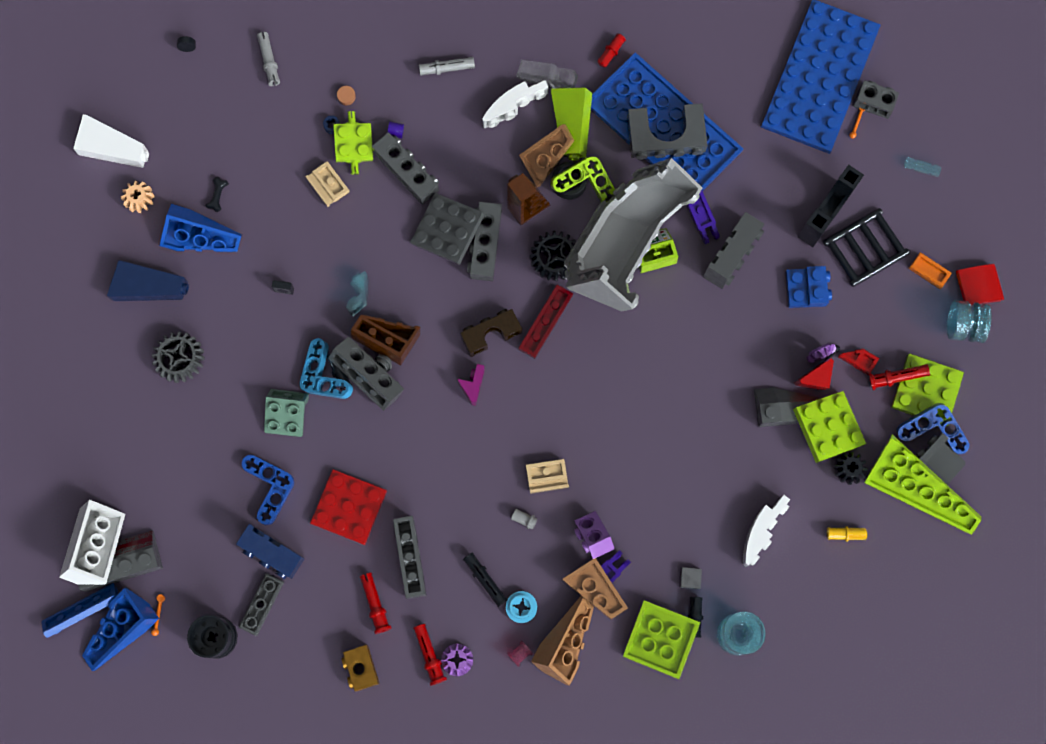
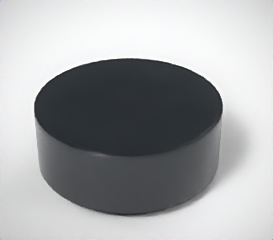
(186, 44)

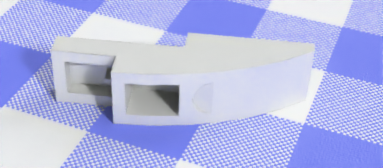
(507, 105)
(758, 536)

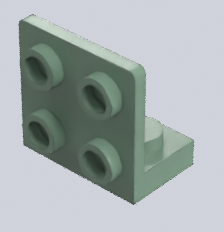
(285, 412)

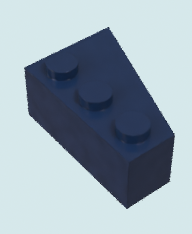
(269, 552)

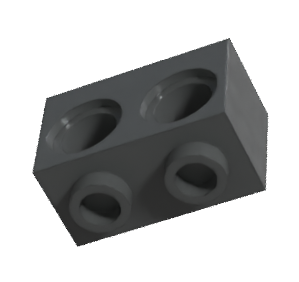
(874, 103)

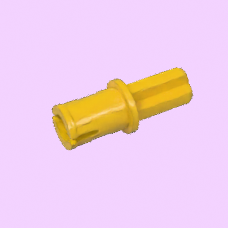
(846, 533)

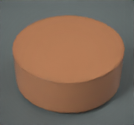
(346, 95)

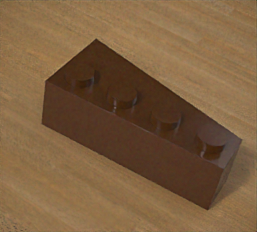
(524, 198)

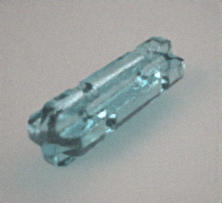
(922, 166)

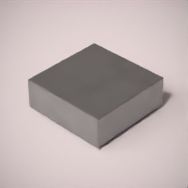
(691, 578)

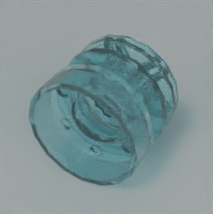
(969, 321)
(751, 632)

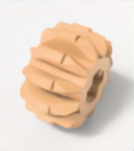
(132, 193)

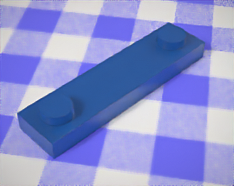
(79, 610)

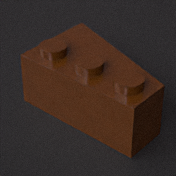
(385, 337)

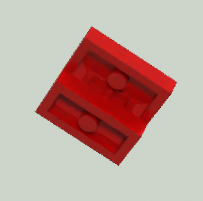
(980, 284)

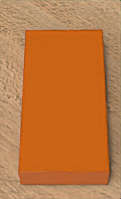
(930, 270)

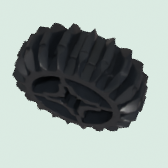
(548, 251)

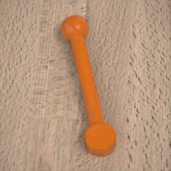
(853, 134)
(160, 598)

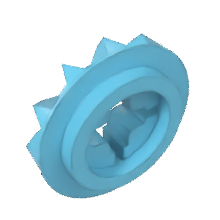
(513, 612)

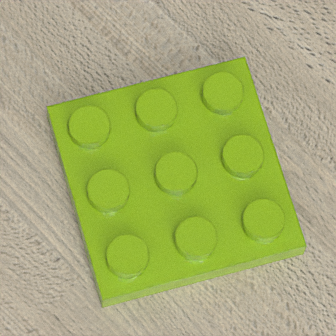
(921, 393)
(829, 426)
(661, 639)

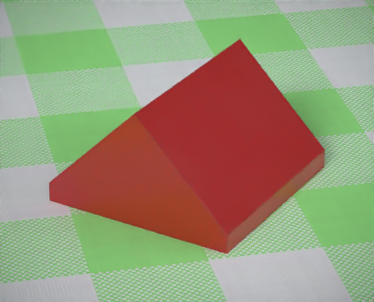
(817, 378)

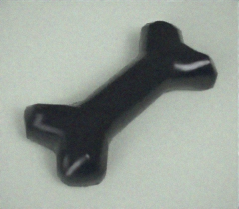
(219, 185)

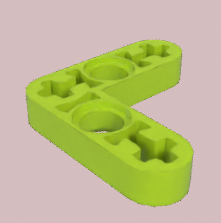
(585, 173)

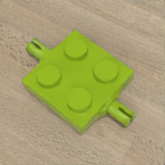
(353, 142)

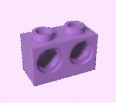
(594, 535)

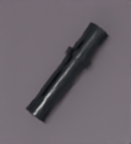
(470, 560)

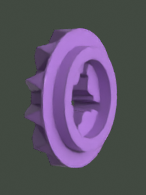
(821, 352)
(464, 653)

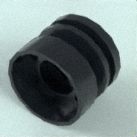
(202, 632)

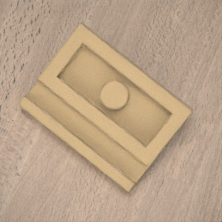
(327, 184)
(547, 476)

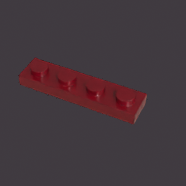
(545, 321)

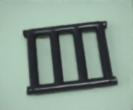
(862, 224)

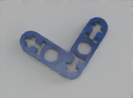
(934, 420)
(275, 488)

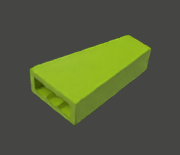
(573, 109)

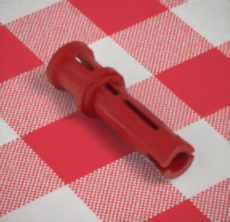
(888, 377)
(377, 612)
(432, 663)

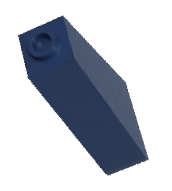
(141, 283)

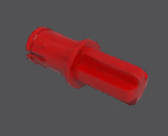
(611, 50)

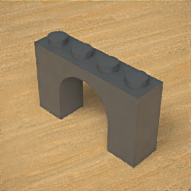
(645, 144)

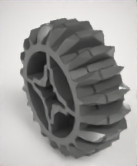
(182, 342)

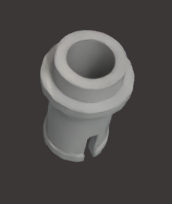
(524, 519)

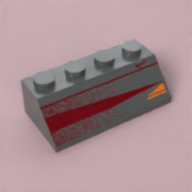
(131, 559)

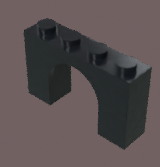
(830, 206)

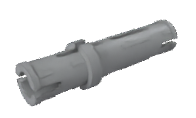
(270, 65)
(446, 66)

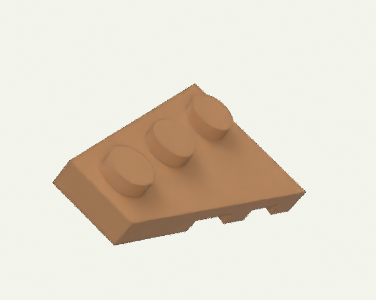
(546, 153)
(596, 588)

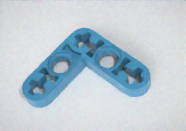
(317, 380)

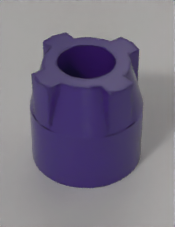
(396, 129)

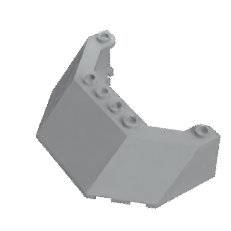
(623, 233)

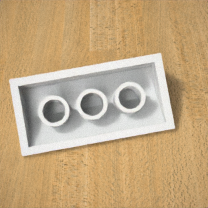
(92, 544)

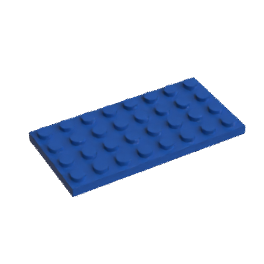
(821, 76)
(641, 86)

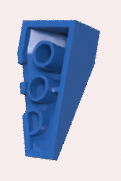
(196, 232)
(123, 624)

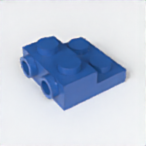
(808, 287)

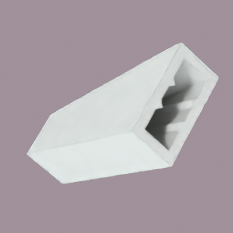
(108, 144)

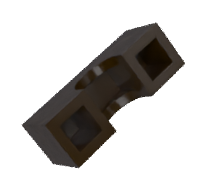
(504, 323)

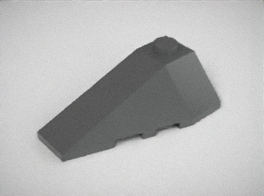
(776, 406)

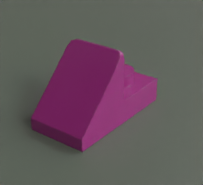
(472, 389)

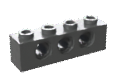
(421, 191)
(485, 270)
(366, 373)
(409, 557)

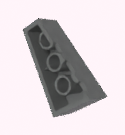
(733, 251)

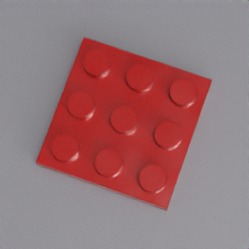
(348, 507)

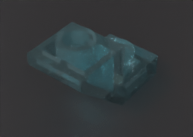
(360, 286)

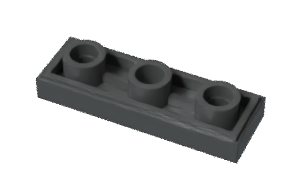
(255, 616)

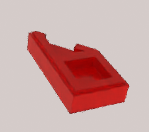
(860, 359)

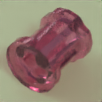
(520, 653)

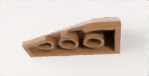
(561, 647)

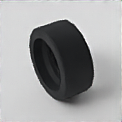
(569, 195)

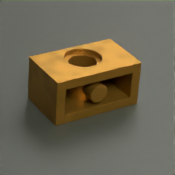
(368, 677)

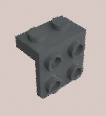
(941, 458)

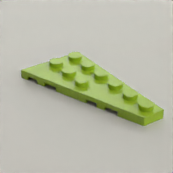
(911, 481)

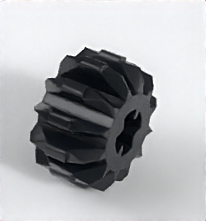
(847, 460)

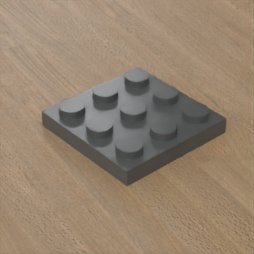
(447, 228)

